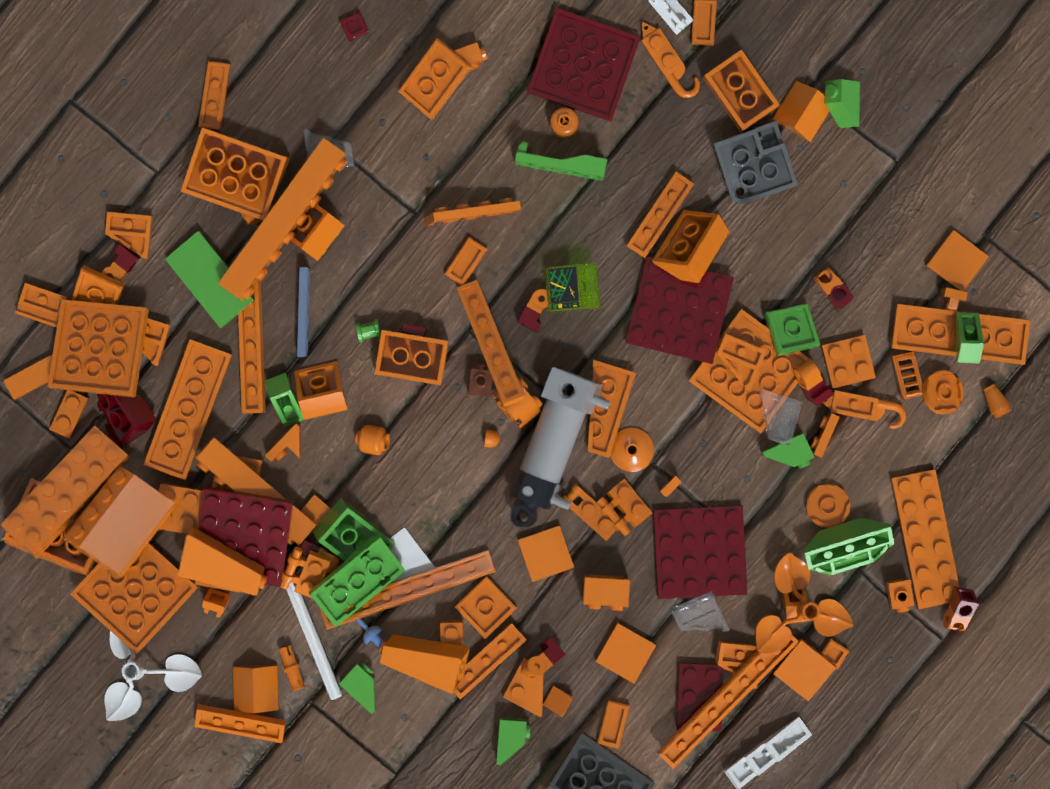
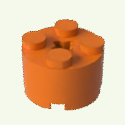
(523, 410)

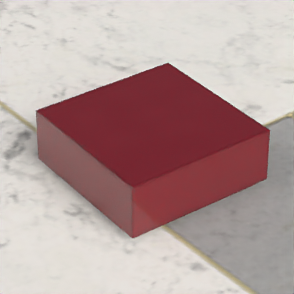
(354, 26)
(414, 329)

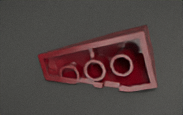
(126, 417)

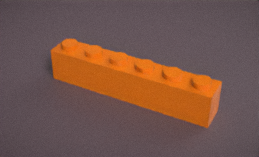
(240, 478)

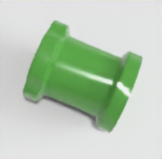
(368, 330)

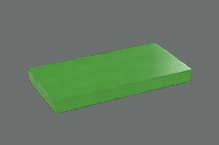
(201, 271)

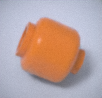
(559, 128)
(372, 439)

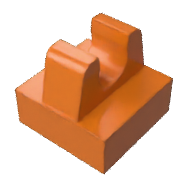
(953, 298)
(215, 601)

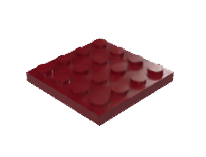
(583, 64)
(679, 314)
(250, 525)
(700, 552)

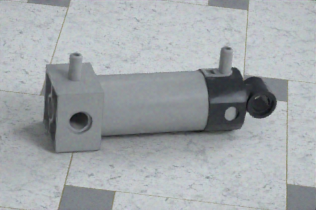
(553, 442)

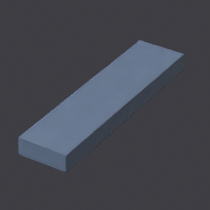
(303, 312)

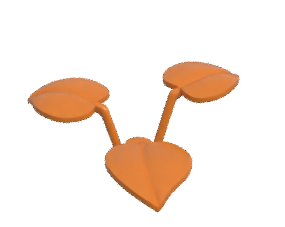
(828, 616)

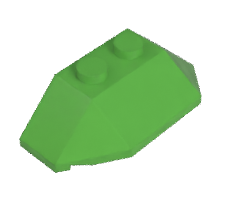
(848, 546)

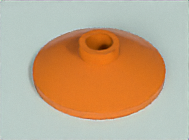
(643, 454)

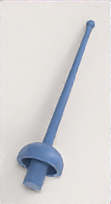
(371, 633)

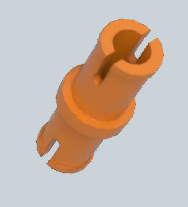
(291, 668)

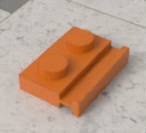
(40, 304)

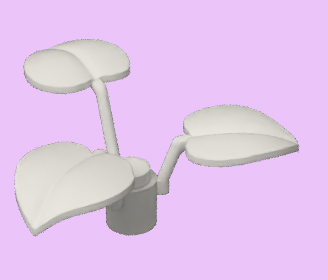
(123, 701)

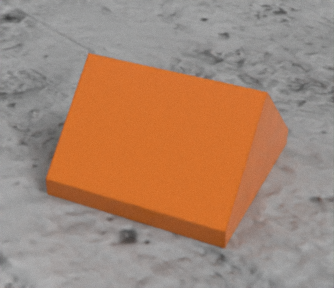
(802, 111)
(255, 688)

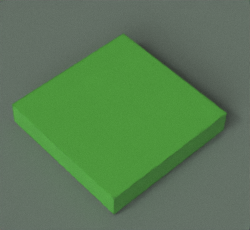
(792, 329)

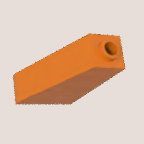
(218, 565)
(426, 660)

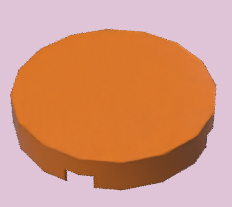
(943, 392)
(827, 505)

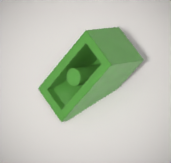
(843, 101)
(968, 338)
(284, 399)
(794, 455)
(361, 686)
(511, 737)

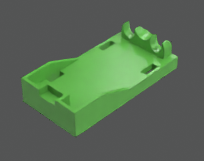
(580, 166)
(356, 580)

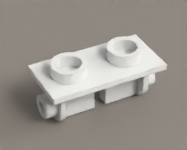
(672, 13)

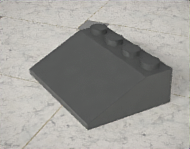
(594, 767)

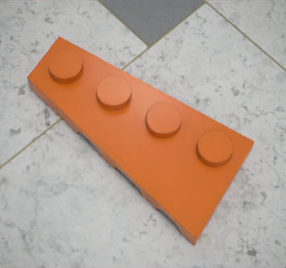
(464, 211)
(606, 422)

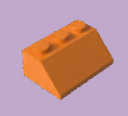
(691, 245)

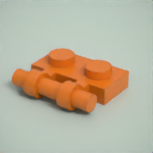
(628, 503)
(313, 571)

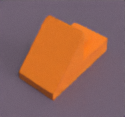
(292, 440)

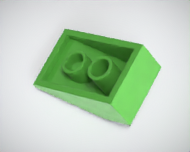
(346, 529)

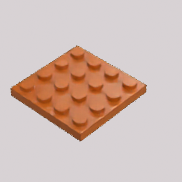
(98, 348)
(774, 375)
(139, 601)

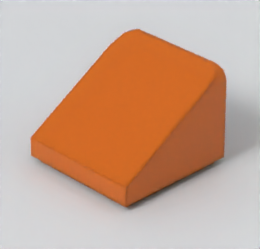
(558, 701)

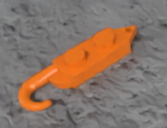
(666, 60)
(863, 407)

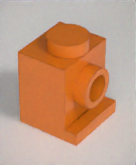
(472, 55)
(896, 587)

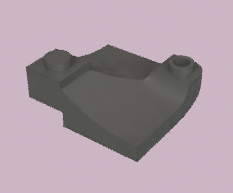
(755, 162)

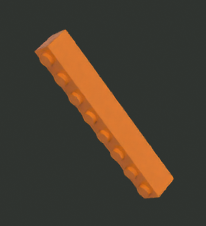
(283, 219)

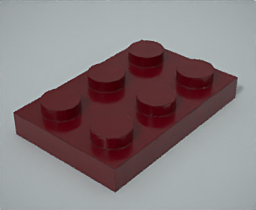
(695, 687)

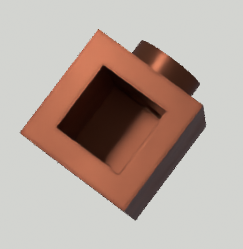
(480, 381)

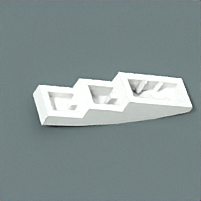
(767, 753)

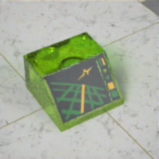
(572, 287)

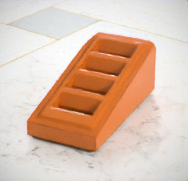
(901, 385)

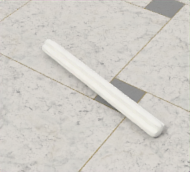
(314, 642)

